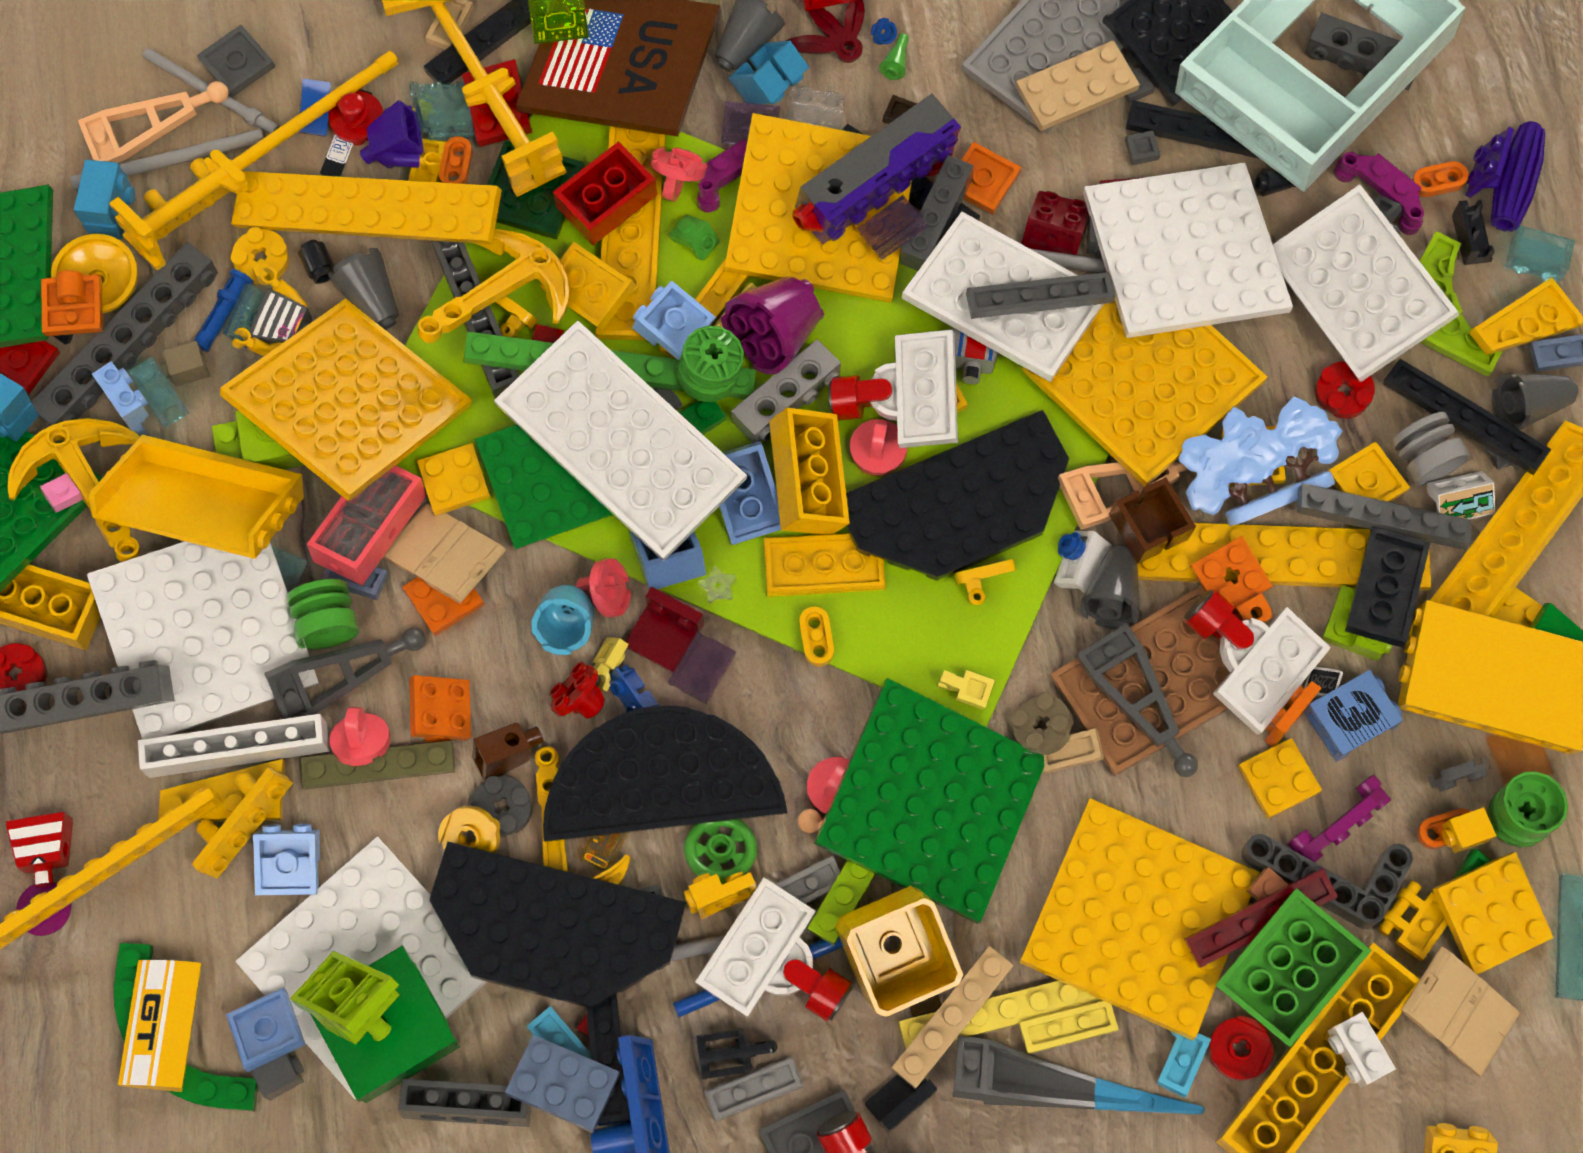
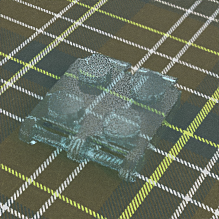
(442, 110)

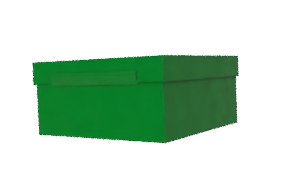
(416, 1038)

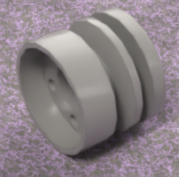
(1428, 445)

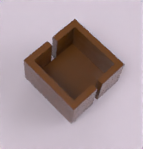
(1154, 523)

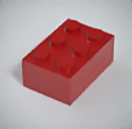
(605, 193)

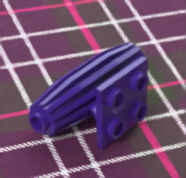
(1512, 171)

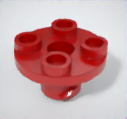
(353, 116)
(578, 693)

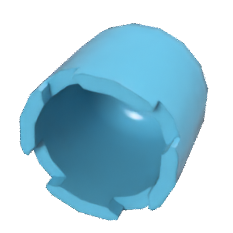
(560, 626)

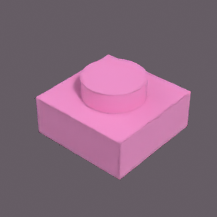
(61, 493)

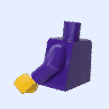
(397, 140)

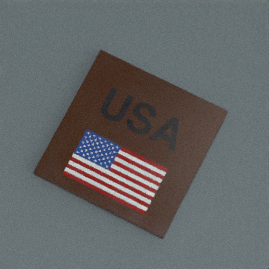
(630, 70)

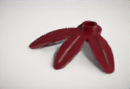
(838, 36)

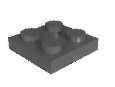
(236, 60)

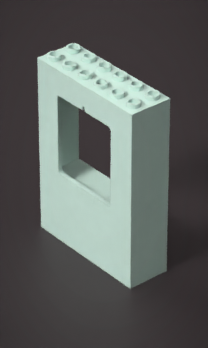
(1284, 108)

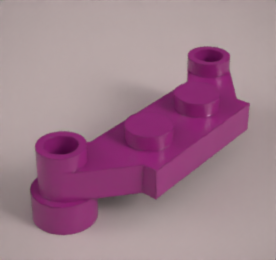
(719, 173)
(1388, 182)
(1337, 832)

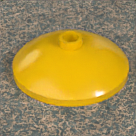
(102, 256)

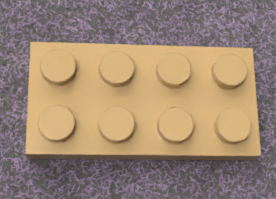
(1077, 85)

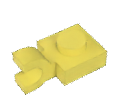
(608, 657)
(971, 689)

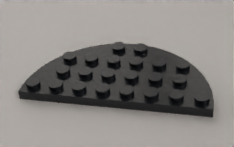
(658, 773)

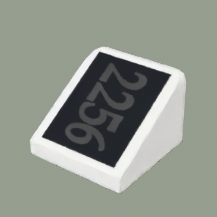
(1325, 678)

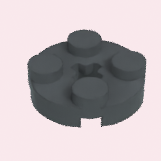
(1467, 769)
(517, 797)

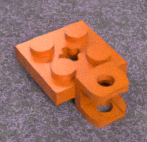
(1251, 579)

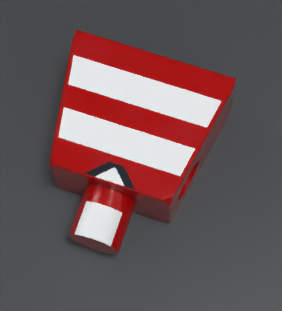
(41, 845)

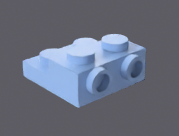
(671, 318)
(127, 403)
(286, 860)

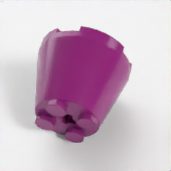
(773, 321)

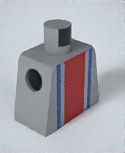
(972, 357)

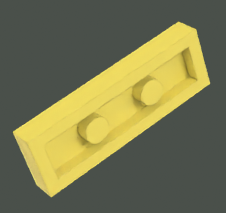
(1068, 1027)

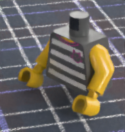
(277, 319)

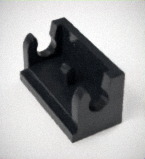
(1472, 233)

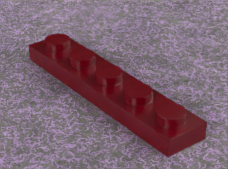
(1246, 923)

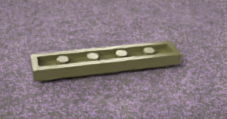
(394, 764)

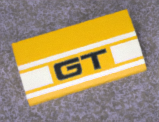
(160, 1025)

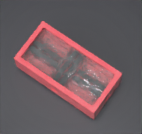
(364, 528)

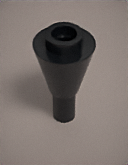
(1271, 182)

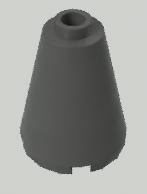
(745, 32)
(367, 286)
(1531, 397)
(1113, 590)

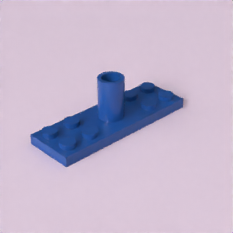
(641, 1086)

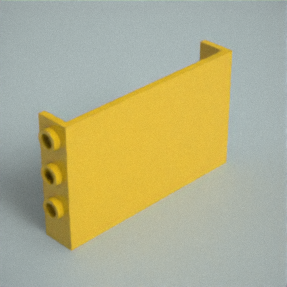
(197, 496)
(1494, 677)

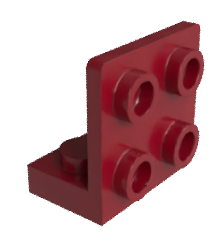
(1055, 223)
(664, 630)

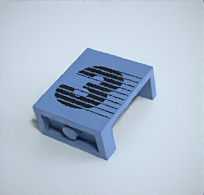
(1353, 714)

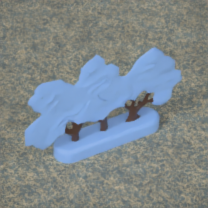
(1253, 453)

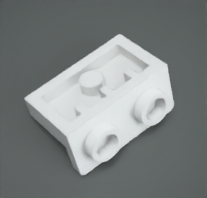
(1360, 1050)

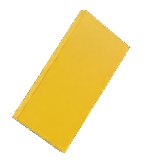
(819, 566)

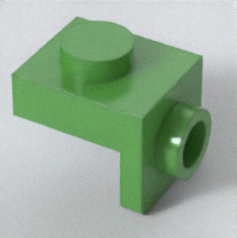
(695, 235)

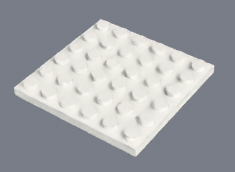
(1186, 250)
(208, 618)
(364, 915)

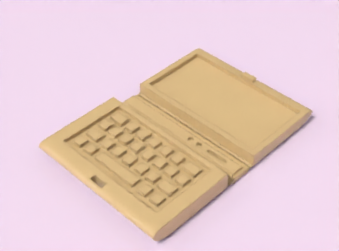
(444, 553)
(1460, 1011)

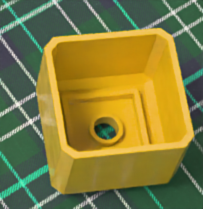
(912, 972)

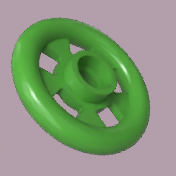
(740, 833)

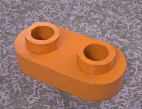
(456, 165)
(1437, 178)
(1435, 823)

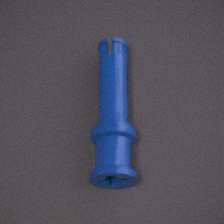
(224, 306)

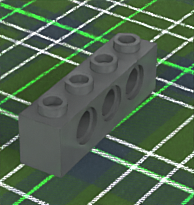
(1353, 41)
(938, 210)
(461, 1103)

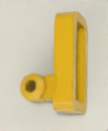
(518, 318)
(972, 578)

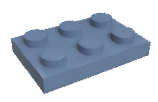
(562, 1083)

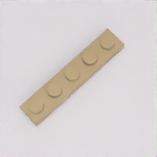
(952, 1017)

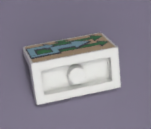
(1464, 495)

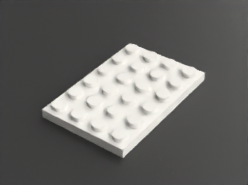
(981, 256)
(1362, 283)

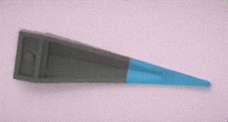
(1014, 1078)

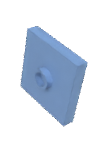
(265, 1029)

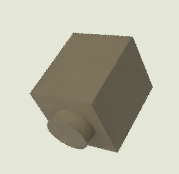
(185, 363)

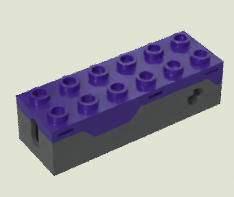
(876, 170)

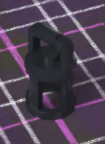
(742, 1050)

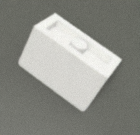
(1080, 572)

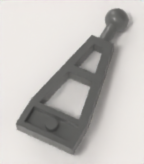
(1114, 650)
(290, 692)

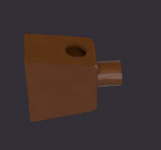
(504, 749)

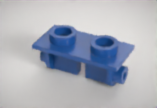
(626, 684)

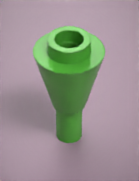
(894, 64)

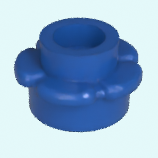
(889, 34)
(1071, 546)

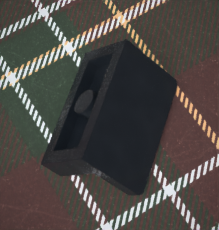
(898, 1100)

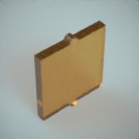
(1518, 757)

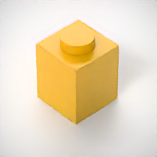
(1468, 830)

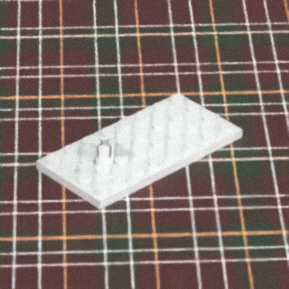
(620, 440)

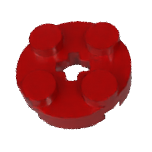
(1335, 401)
(23, 658)
(1257, 1042)

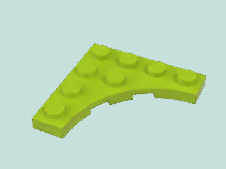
(1453, 338)

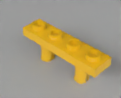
(155, 200)
(229, 839)

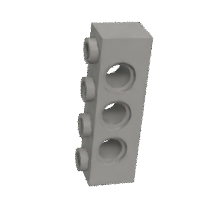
(814, 360)

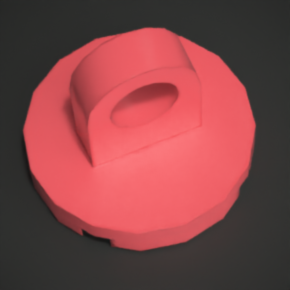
(677, 167)
(876, 447)
(607, 587)
(359, 738)
(824, 782)

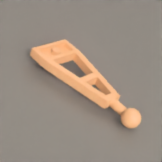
(101, 136)
(1084, 497)

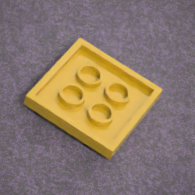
(1493, 913)

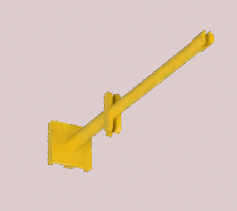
(530, 162)
(229, 173)

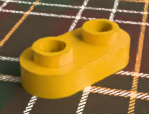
(816, 637)

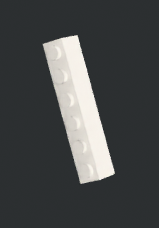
(233, 745)

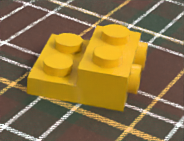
(709, 896)

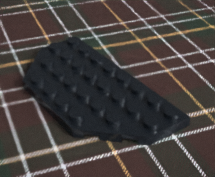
(962, 501)
(551, 926)

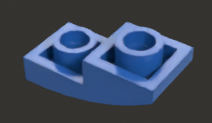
(311, 93)

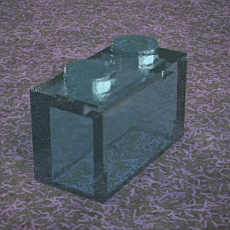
(1539, 253)
(158, 392)

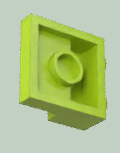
(1336, 634)

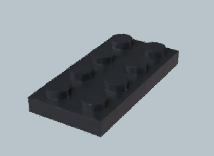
(1387, 587)

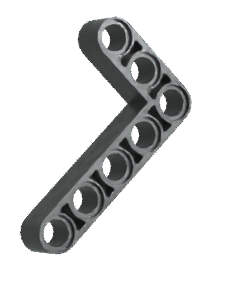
(1356, 897)

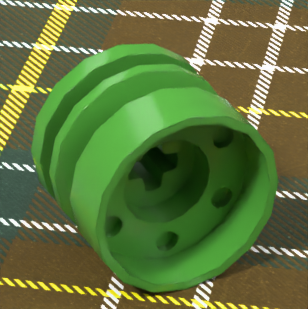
(710, 363)
(322, 614)
(1538, 799)

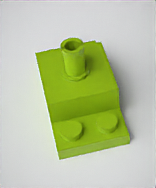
(248, 442)
(348, 998)

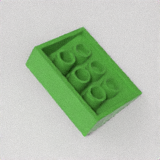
(1293, 967)

